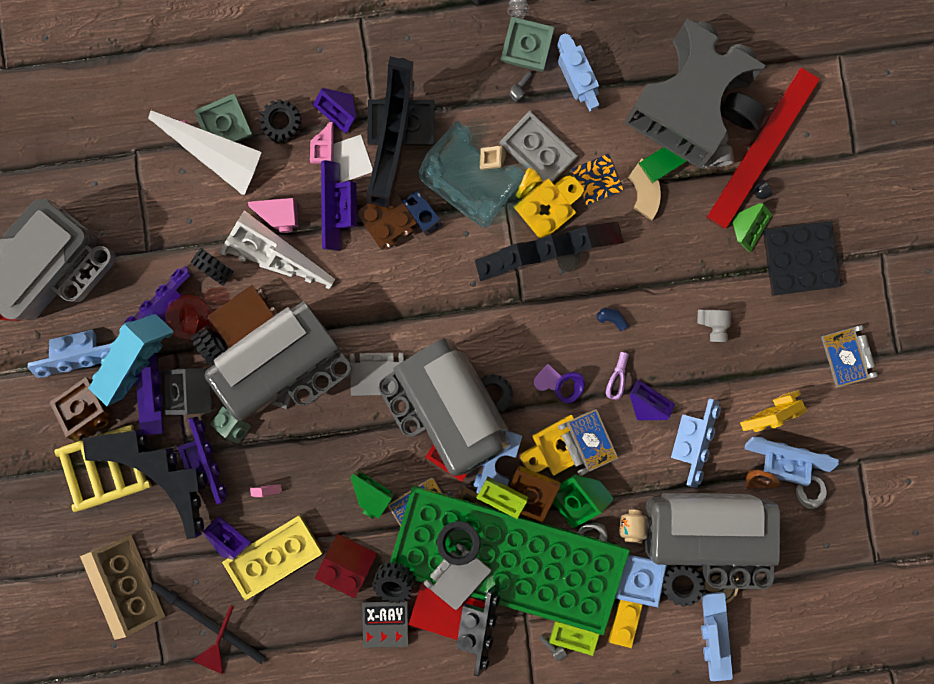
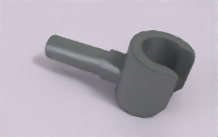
(516, 91)
(559, 653)

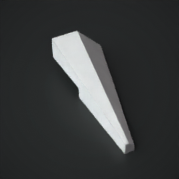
(226, 158)
(259, 244)

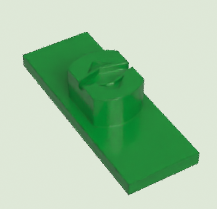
(660, 164)

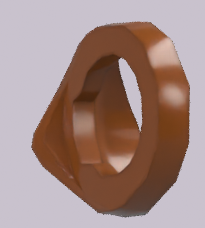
(753, 481)

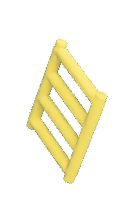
(100, 497)

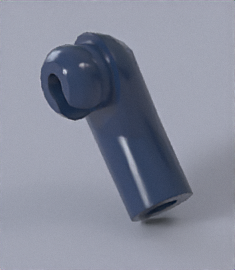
(612, 315)

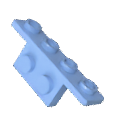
(70, 353)
(694, 439)
(790, 462)
(717, 636)

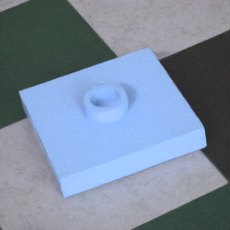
(641, 581)

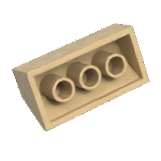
(122, 587)

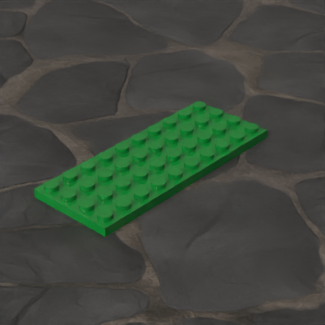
(533, 563)

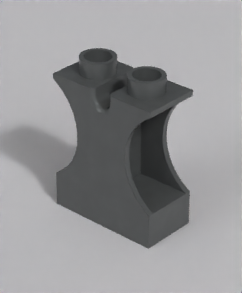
(686, 109)

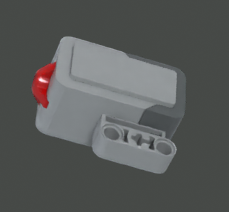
(46, 257)

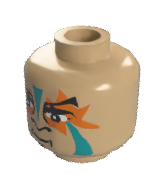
(634, 526)

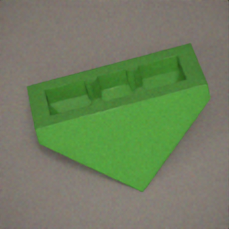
(750, 225)

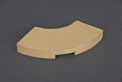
(647, 193)

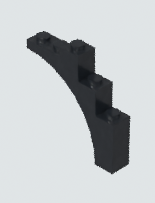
(393, 131)
(548, 249)
(159, 465)

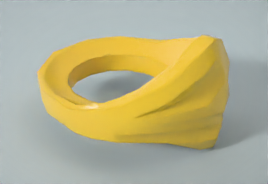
(530, 181)

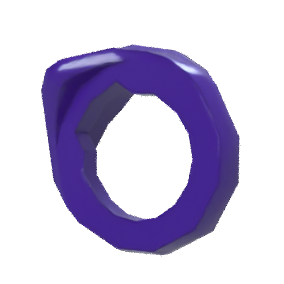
(578, 386)

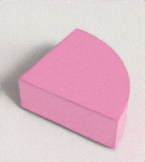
(268, 490)

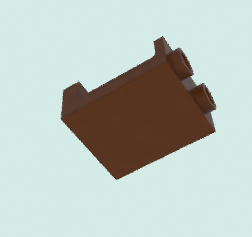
(242, 315)

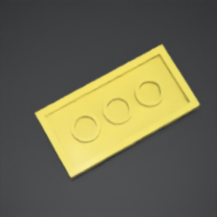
(273, 557)

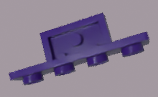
(338, 205)
(164, 295)
(149, 398)
(199, 454)

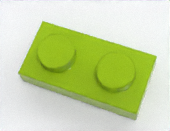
(502, 497)
(573, 638)

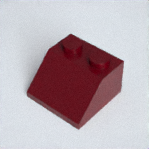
(345, 566)

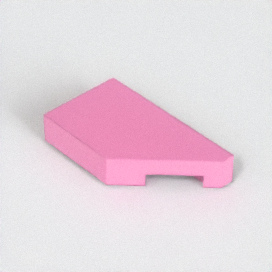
(322, 145)

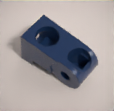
(422, 213)

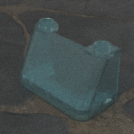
(455, 174)

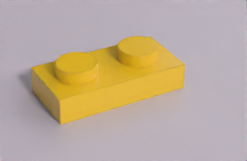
(625, 623)

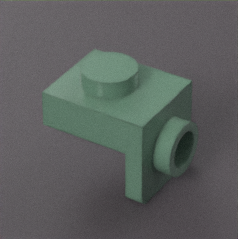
(229, 426)

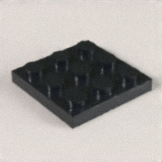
(801, 258)

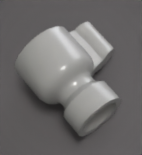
(723, 155)
(718, 321)

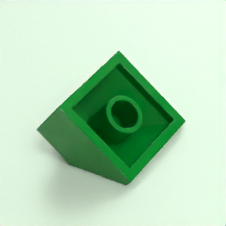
(370, 494)
(581, 499)

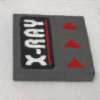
(385, 624)

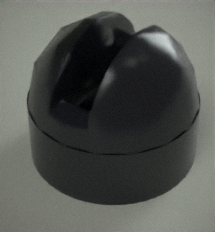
(762, 190)

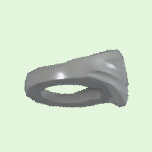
(809, 503)
(598, 526)

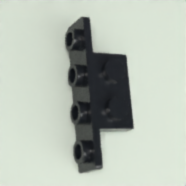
(477, 628)

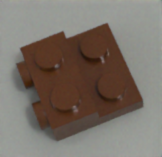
(388, 223)
(80, 411)
(537, 488)

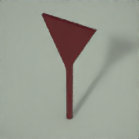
(211, 656)

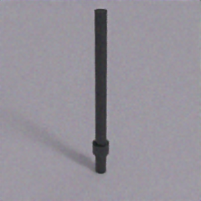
(172, 598)

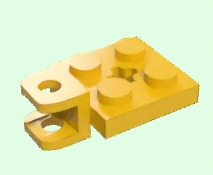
(556, 197)
(785, 409)
(546, 452)

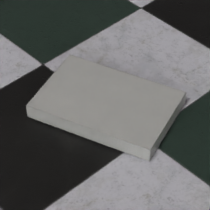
(538, 148)

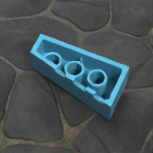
(127, 356)

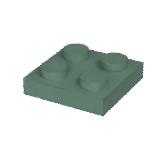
(527, 44)
(224, 119)

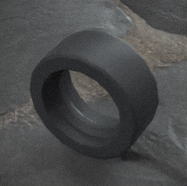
(743, 111)
(458, 525)

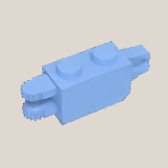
(578, 72)

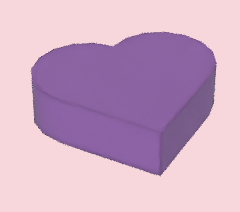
(546, 378)

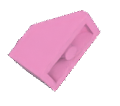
(278, 213)

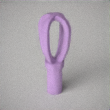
(620, 369)

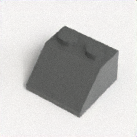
(186, 392)

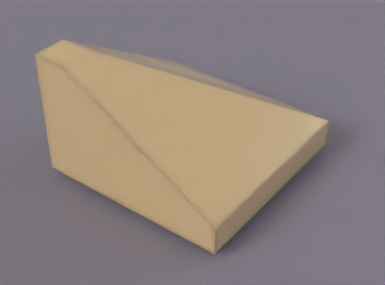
(492, 157)

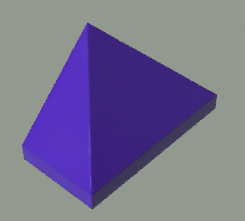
(337, 107)
(649, 403)
(225, 539)

